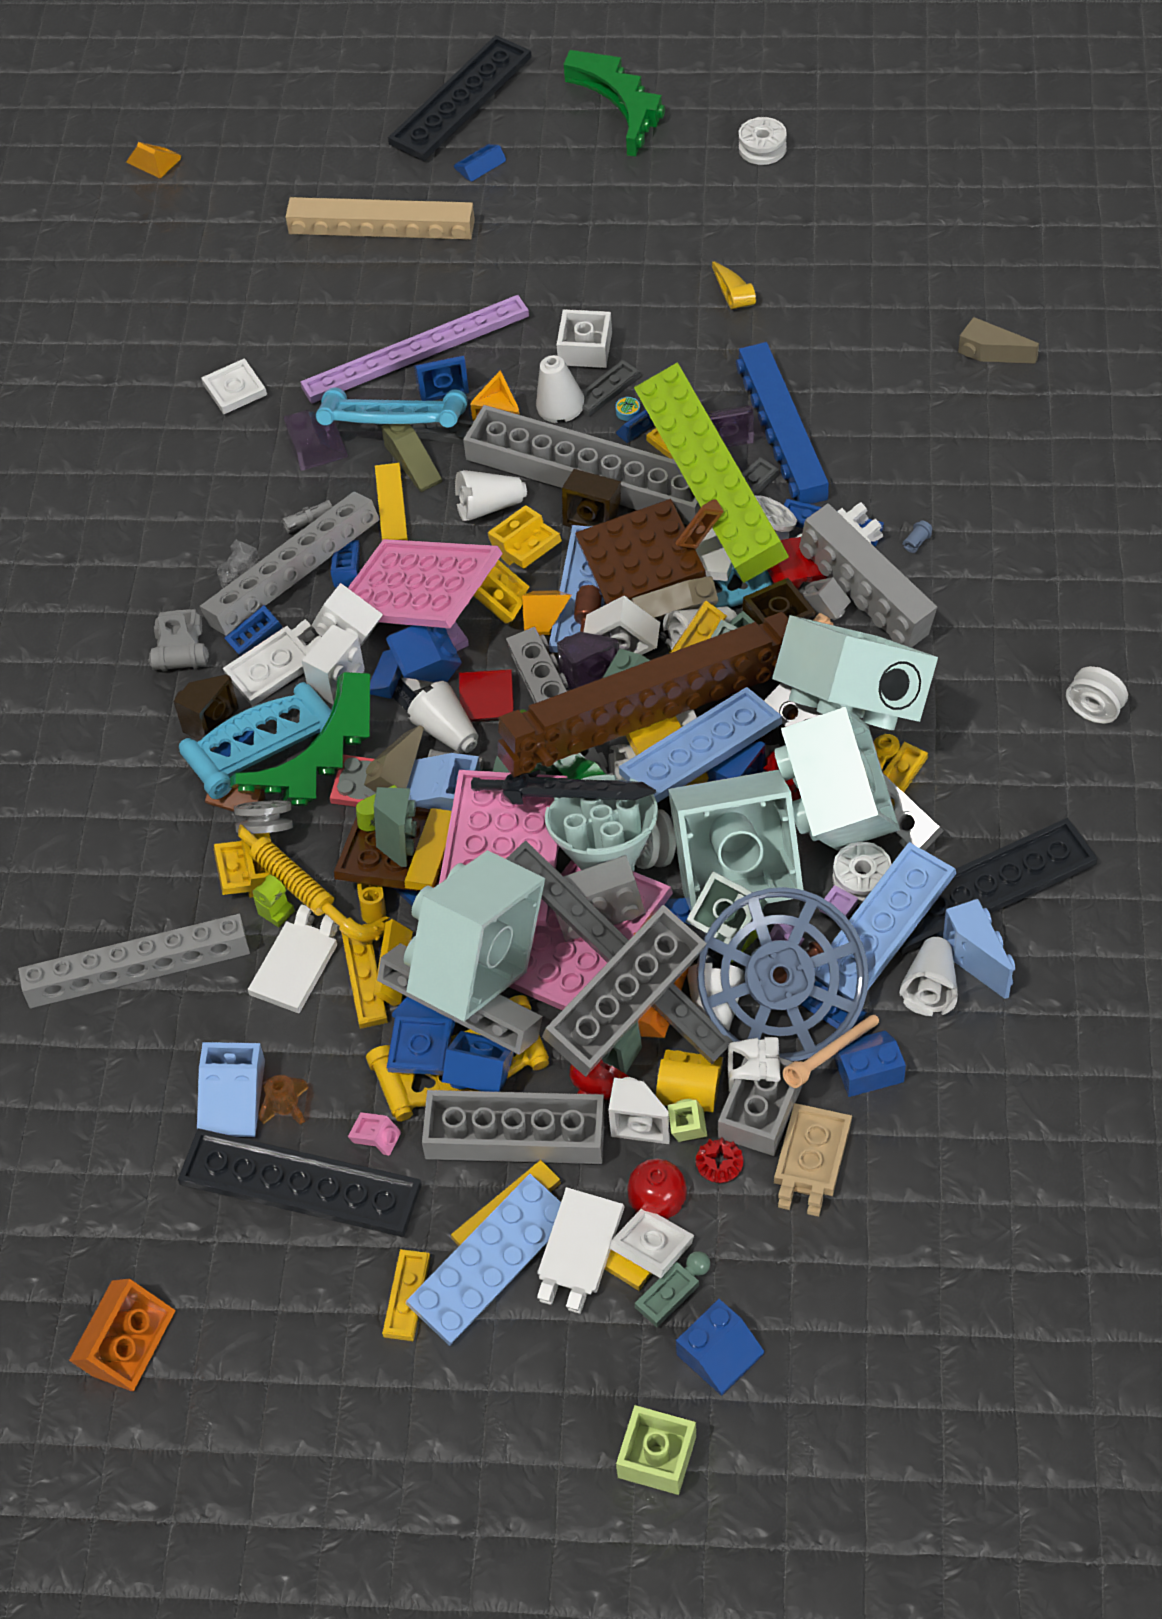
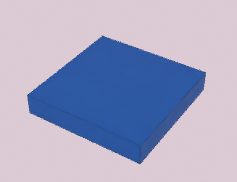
(419, 1045)

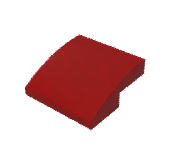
(796, 567)
(486, 694)

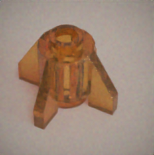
(282, 1097)

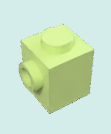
(687, 1120)

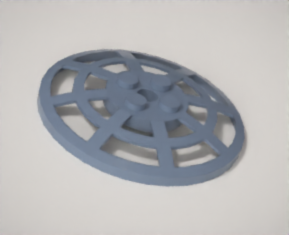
(794, 961)

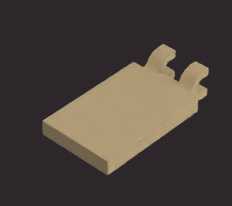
(811, 1155)

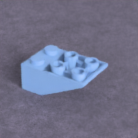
(435, 779)
(978, 946)
(230, 1088)

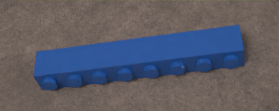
(782, 424)

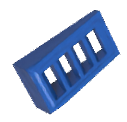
(346, 565)
(255, 620)

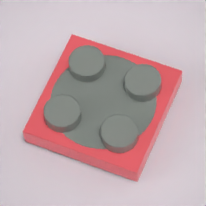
(350, 781)

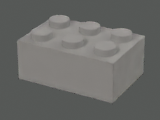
(610, 890)
(758, 1112)

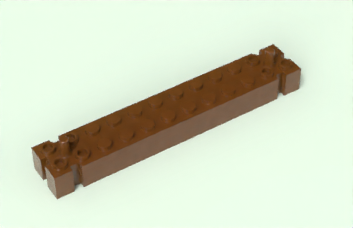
(640, 696)

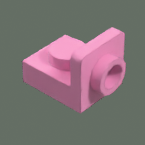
(375, 1131)

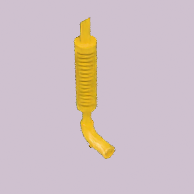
(306, 888)

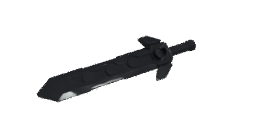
(527, 784)

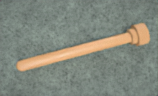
(798, 1072)

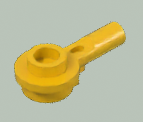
(886, 748)

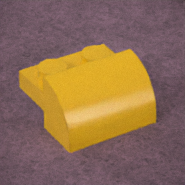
(523, 537)
(502, 592)
(237, 869)
(688, 1077)

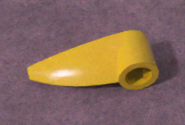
(735, 290)
(371, 902)

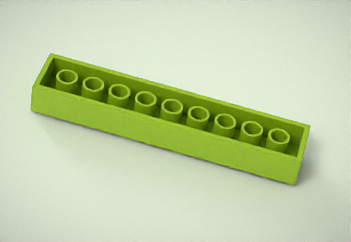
(711, 472)

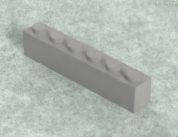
(498, 1020)

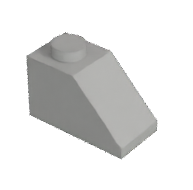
(825, 597)

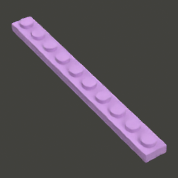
(416, 348)

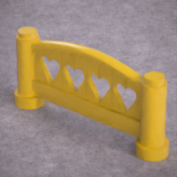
(398, 1086)

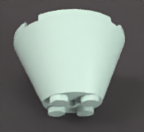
(601, 829)

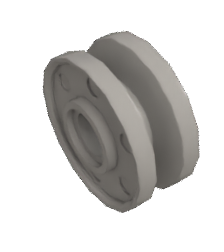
(264, 816)

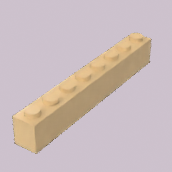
(380, 218)

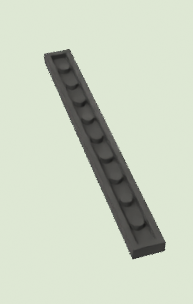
(608, 940)

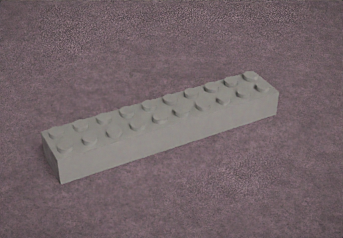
(552, 452)

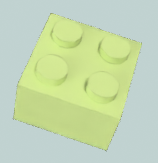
(656, 1449)

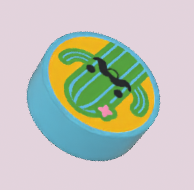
(627, 408)

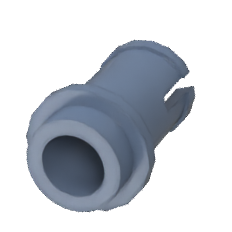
(920, 532)

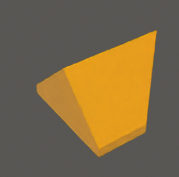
(153, 159)
(496, 395)
(543, 609)

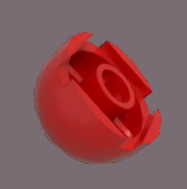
(598, 1081)
(657, 1188)

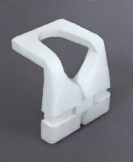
(761, 1062)

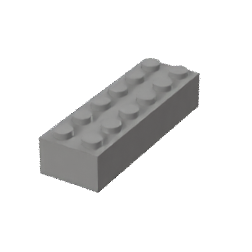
(867, 577)
(624, 990)
(514, 1127)

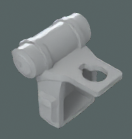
(178, 641)

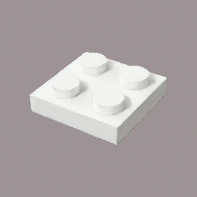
(234, 386)
(651, 1242)

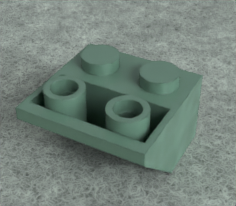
(394, 823)

